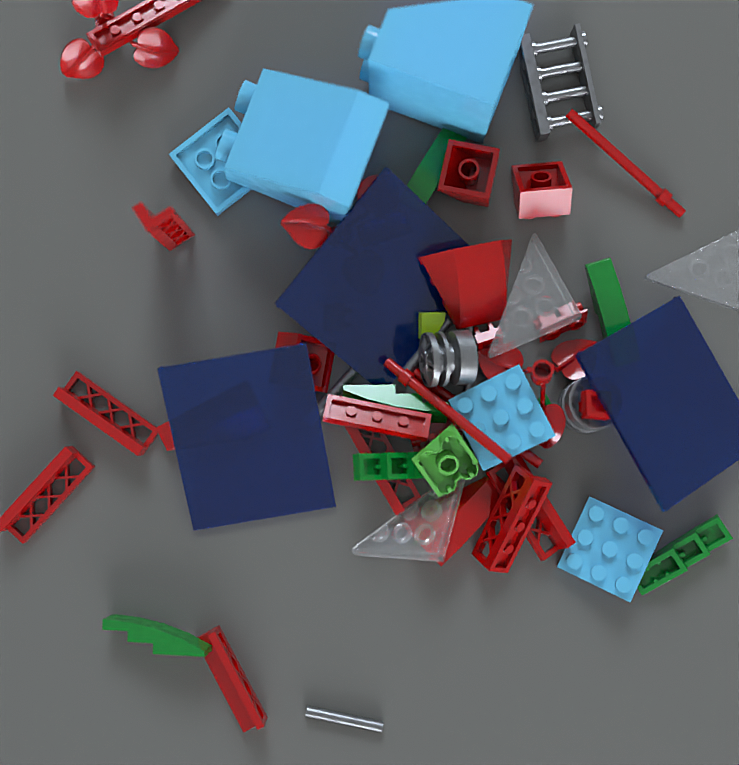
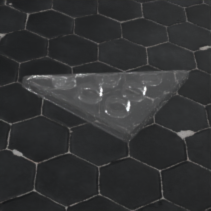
(706, 273)
(536, 303)
(418, 531)

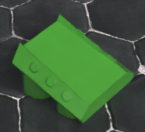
(446, 461)

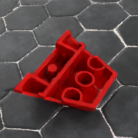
(472, 281)

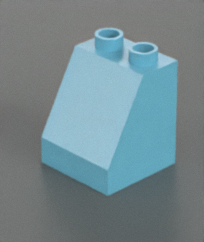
(445, 61)
(302, 140)

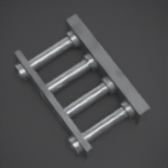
(534, 74)

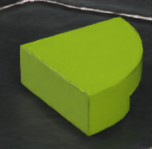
(430, 322)

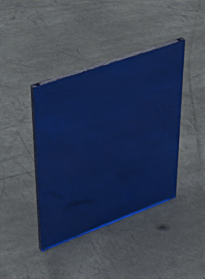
(367, 281)
(666, 401)
(248, 436)

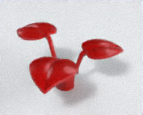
(82, 61)
(309, 221)
(541, 375)

